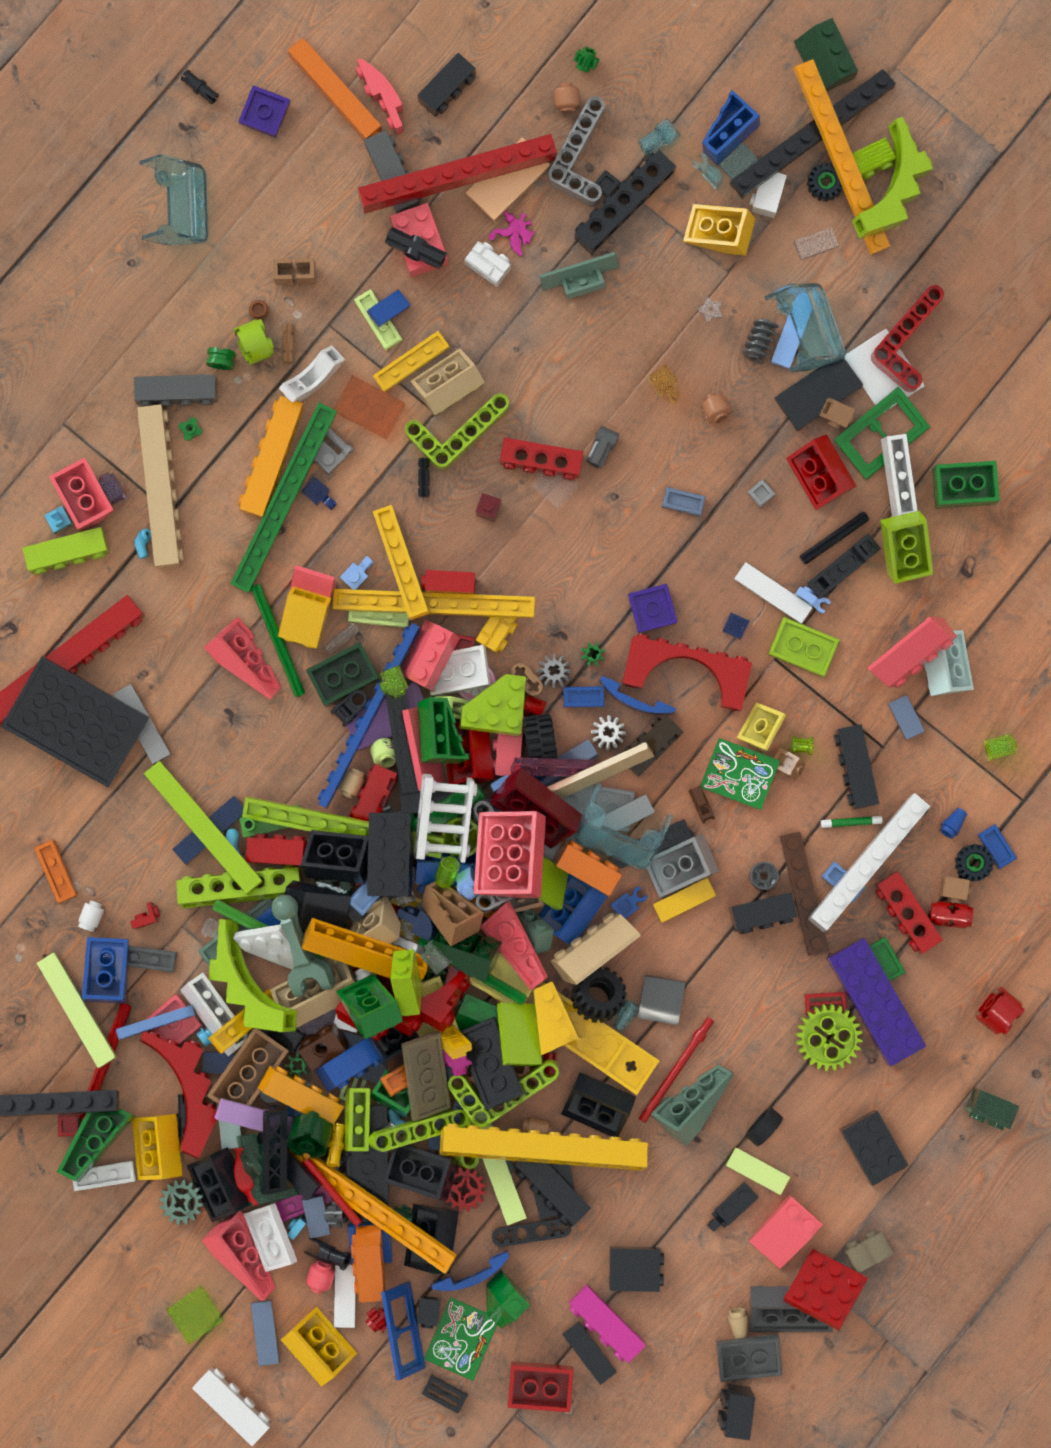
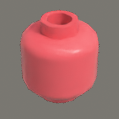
(320, 1277)

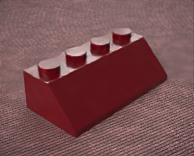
(526, 793)

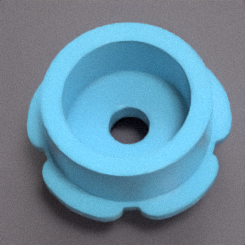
(204, 1035)

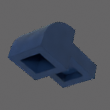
(422, 922)

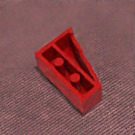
(275, 850)

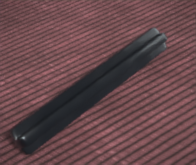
(834, 538)

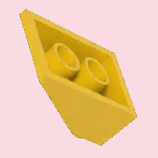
(720, 228)

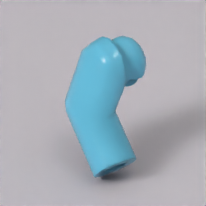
(232, 836)

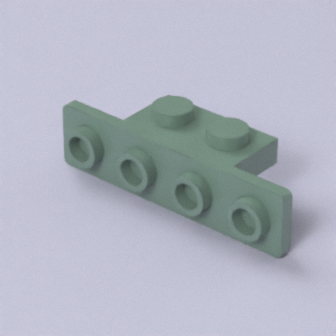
(580, 277)

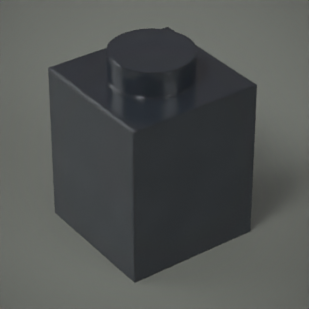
(428, 1311)

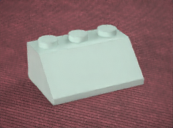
(950, 670)

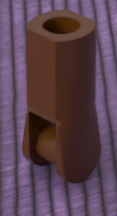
(700, 800)

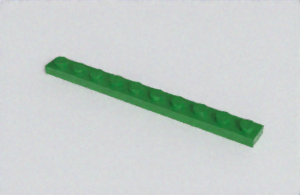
(284, 497)

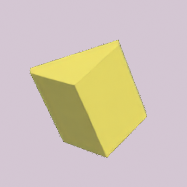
(761, 727)

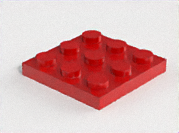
(825, 1289)

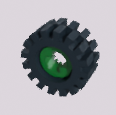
(815, 186)
(973, 873)

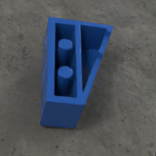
(348, 1064)

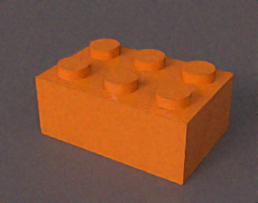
(587, 866)
(368, 1263)

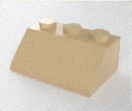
(447, 381)

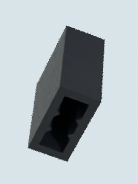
(635, 1269)

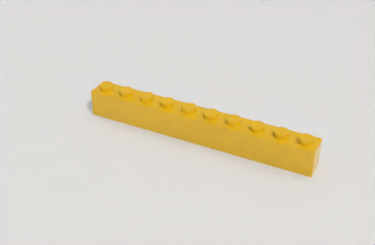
(543, 1148)

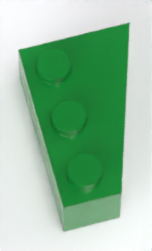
(438, 733)

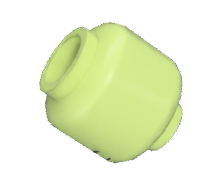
(383, 752)

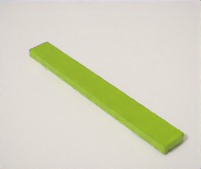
(203, 828)

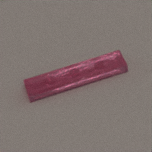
(551, 766)

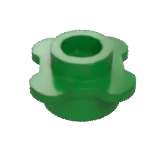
(184, 427)

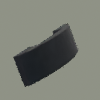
(843, 566)

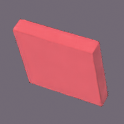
(179, 1030)

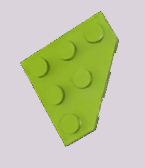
(497, 707)

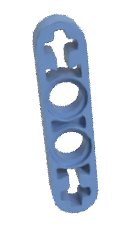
(155, 1022)

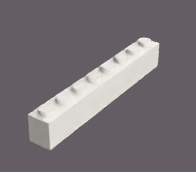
(868, 862)

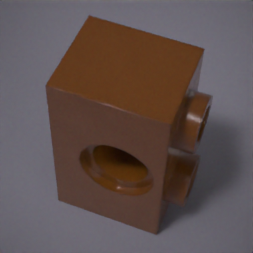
(316, 1055)

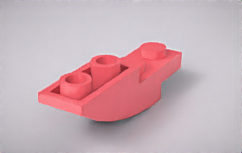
(379, 88)

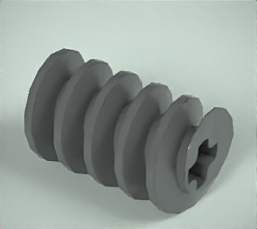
(758, 340)

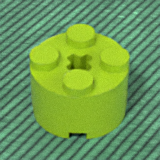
(253, 341)

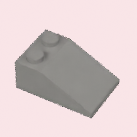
(682, 865)

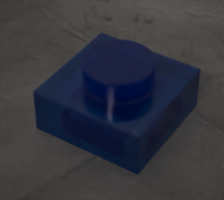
(735, 626)

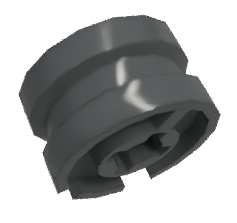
(772, 875)

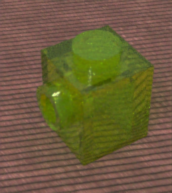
(393, 682)

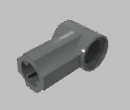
(604, 442)

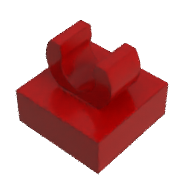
(533, 705)

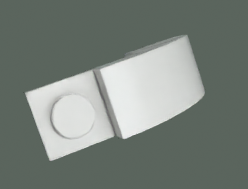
(313, 376)

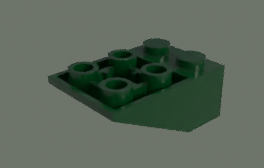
(473, 955)

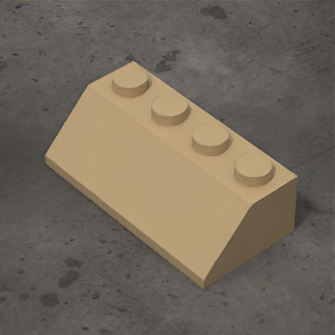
(594, 948)
(315, 1000)

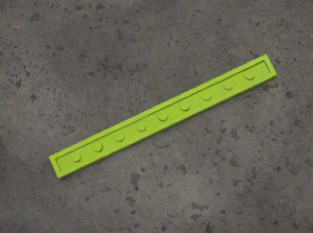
(310, 820)

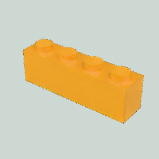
(299, 1095)

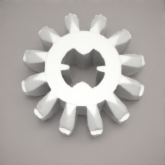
(605, 739)

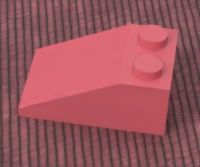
(785, 1232)

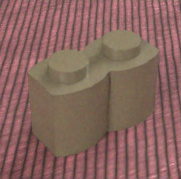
(868, 1251)

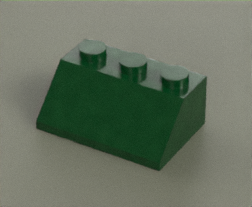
(829, 52)

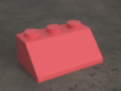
(82, 495)
(429, 655)

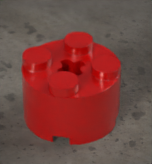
(1000, 1011)

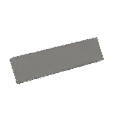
(149, 736)

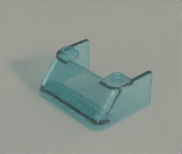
(185, 201)
(813, 324)
(615, 844)

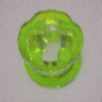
(802, 745)

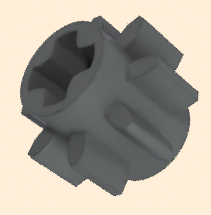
(335, 1216)

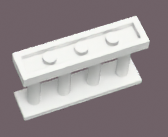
(427, 806)

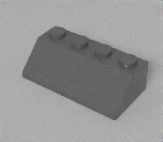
(772, 1314)

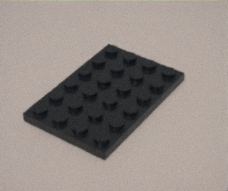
(75, 721)

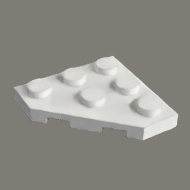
(267, 943)

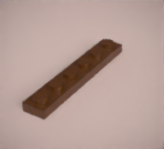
(803, 891)

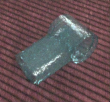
(664, 134)

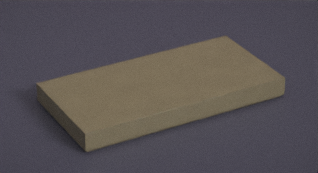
(426, 1076)

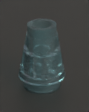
(626, 1015)

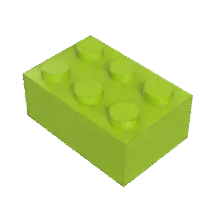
(906, 547)

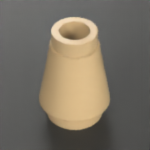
(738, 1321)

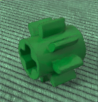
(586, 59)
(595, 649)
(292, 1065)

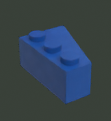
(730, 129)

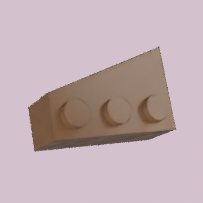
(451, 913)

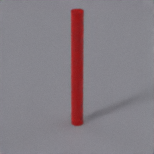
(332, 1192)

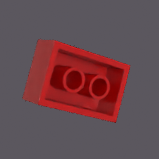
(540, 1387)

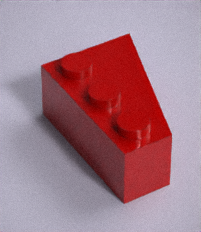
(375, 793)

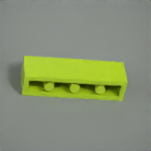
(66, 550)

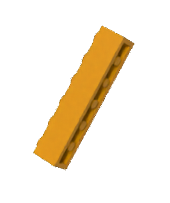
(272, 457)
(353, 948)

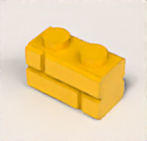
(495, 633)

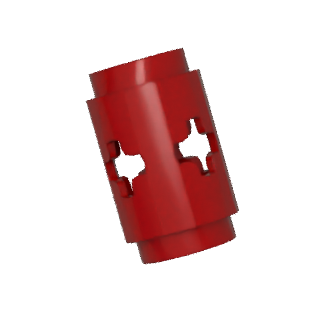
(960, 914)

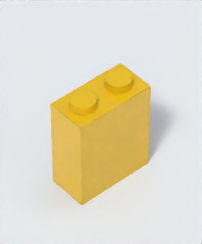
(304, 617)

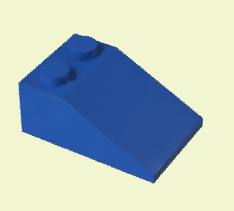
(105, 970)

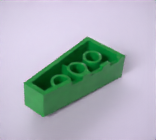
(91, 1142)

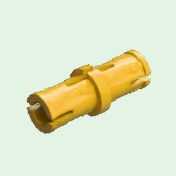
(336, 1145)

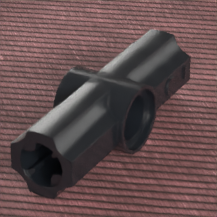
(415, 248)

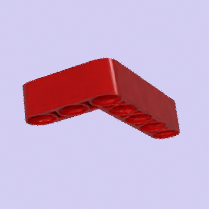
(902, 335)

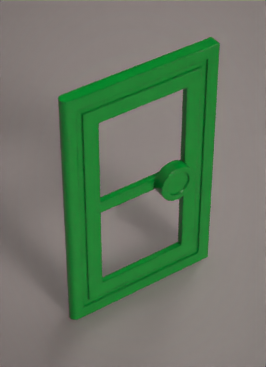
(896, 396)

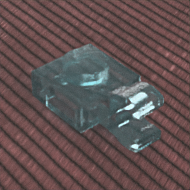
(710, 173)

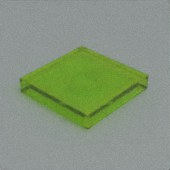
(194, 1315)

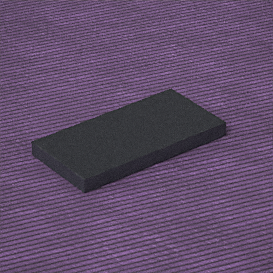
(807, 397)
(494, 1081)

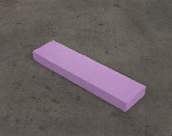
(243, 1115)

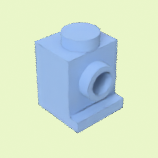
(465, 883)

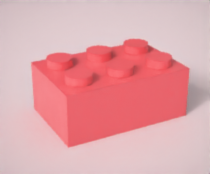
(421, 223)

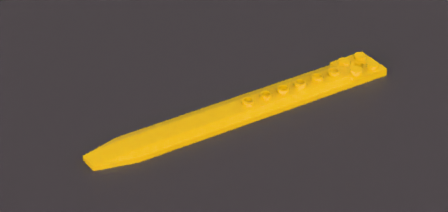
(596, 1041)

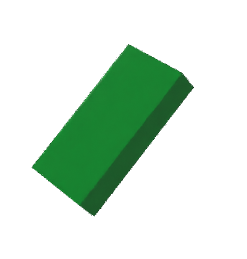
(887, 958)

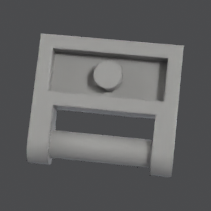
(328, 458)

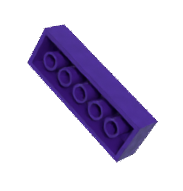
(876, 1002)

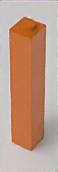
(334, 89)

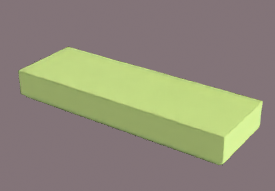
(386, 333)
(379, 618)
(757, 1171)

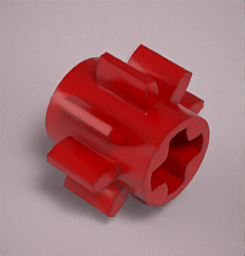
(376, 1319)

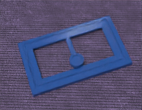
(394, 1332)

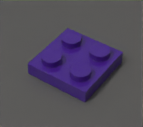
(264, 111)
(652, 608)

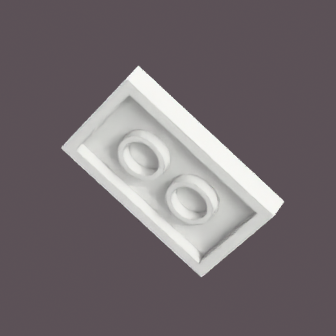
(464, 671)
(270, 1237)

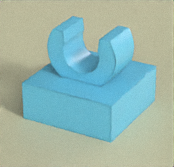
(58, 519)

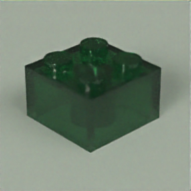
(992, 1108)

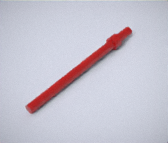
(699, 1036)

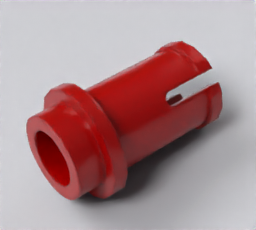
(549, 1069)

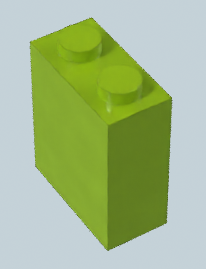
(406, 982)

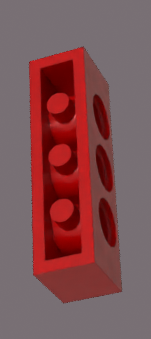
(533, 450)
(930, 935)

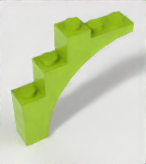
(903, 187)
(230, 967)

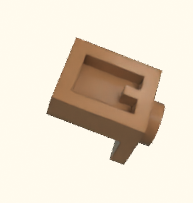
(789, 764)

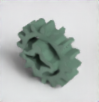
(176, 1195)

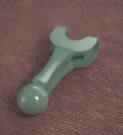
(305, 962)

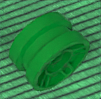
(220, 358)

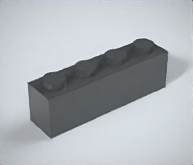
(388, 162)
(175, 390)

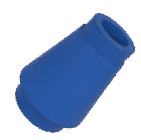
(951, 826)

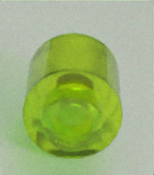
(447, 872)

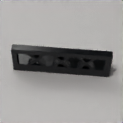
(274, 1149)

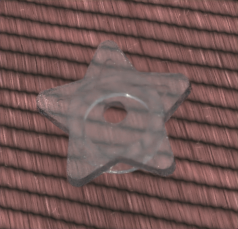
(715, 313)

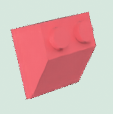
(313, 581)

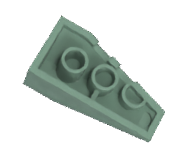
(689, 1110)

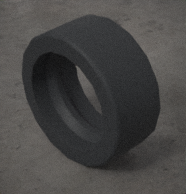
(764, 1126)

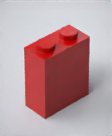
(448, 582)

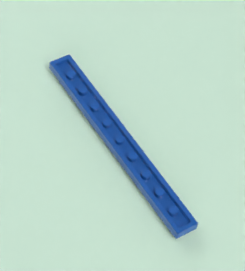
(364, 723)

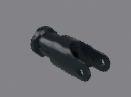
(329, 1254)

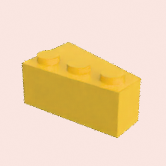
(552, 1019)

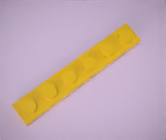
(400, 562)

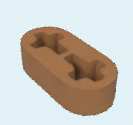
(530, 676)

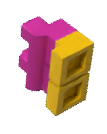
(454, 1050)

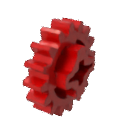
(473, 1190)

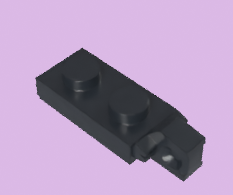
(732, 1206)

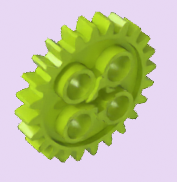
(839, 1022)

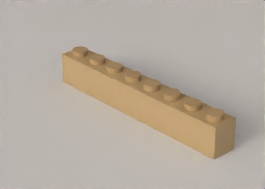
(159, 486)

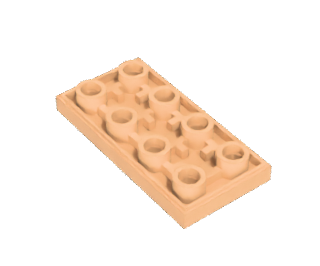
(499, 193)

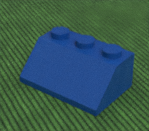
(426, 868)
(578, 909)

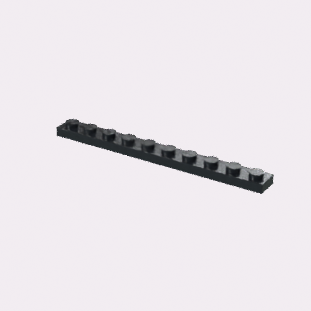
(809, 135)

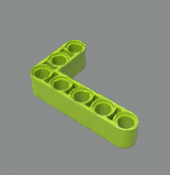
(460, 435)
(493, 1114)
(428, 1131)

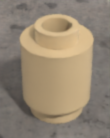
(352, 783)

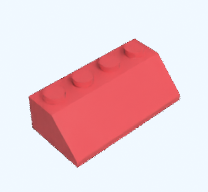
(913, 652)

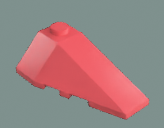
(238, 654)
(235, 1249)

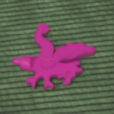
(516, 228)

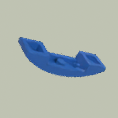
(659, 709)
(448, 1284)

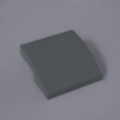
(661, 999)

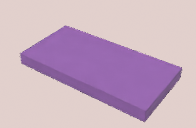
(380, 726)

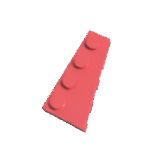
(515, 946)

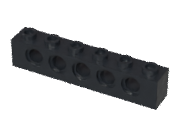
(592, 241)

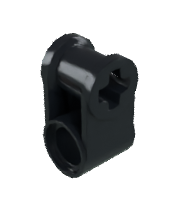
(349, 708)

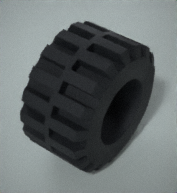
(540, 736)
(594, 1009)

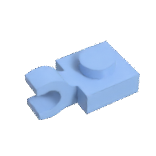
(355, 575)
(807, 595)

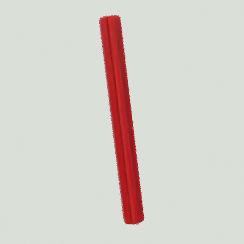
(100, 1073)

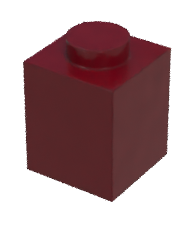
(488, 507)

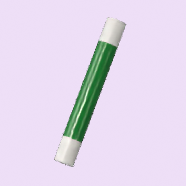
(851, 821)

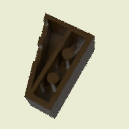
(659, 739)

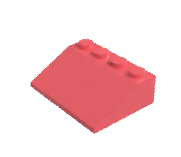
(510, 854)

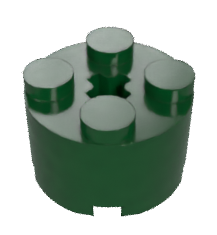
(309, 1135)

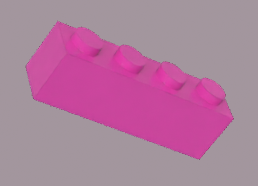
(606, 1323)

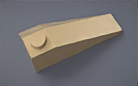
(379, 924)

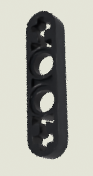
(531, 1232)

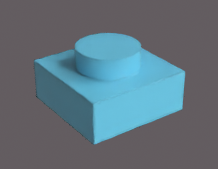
(295, 1227)

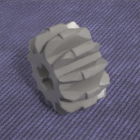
(556, 677)

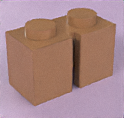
(286, 273)

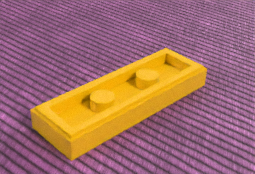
(684, 900)

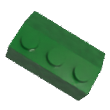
(474, 1012)

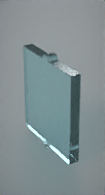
(738, 161)

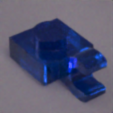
(318, 492)

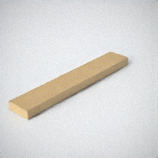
(602, 770)

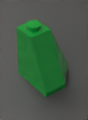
(505, 1300)

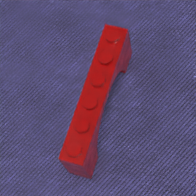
(729, 672)

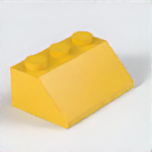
(157, 1147)
(319, 1346)

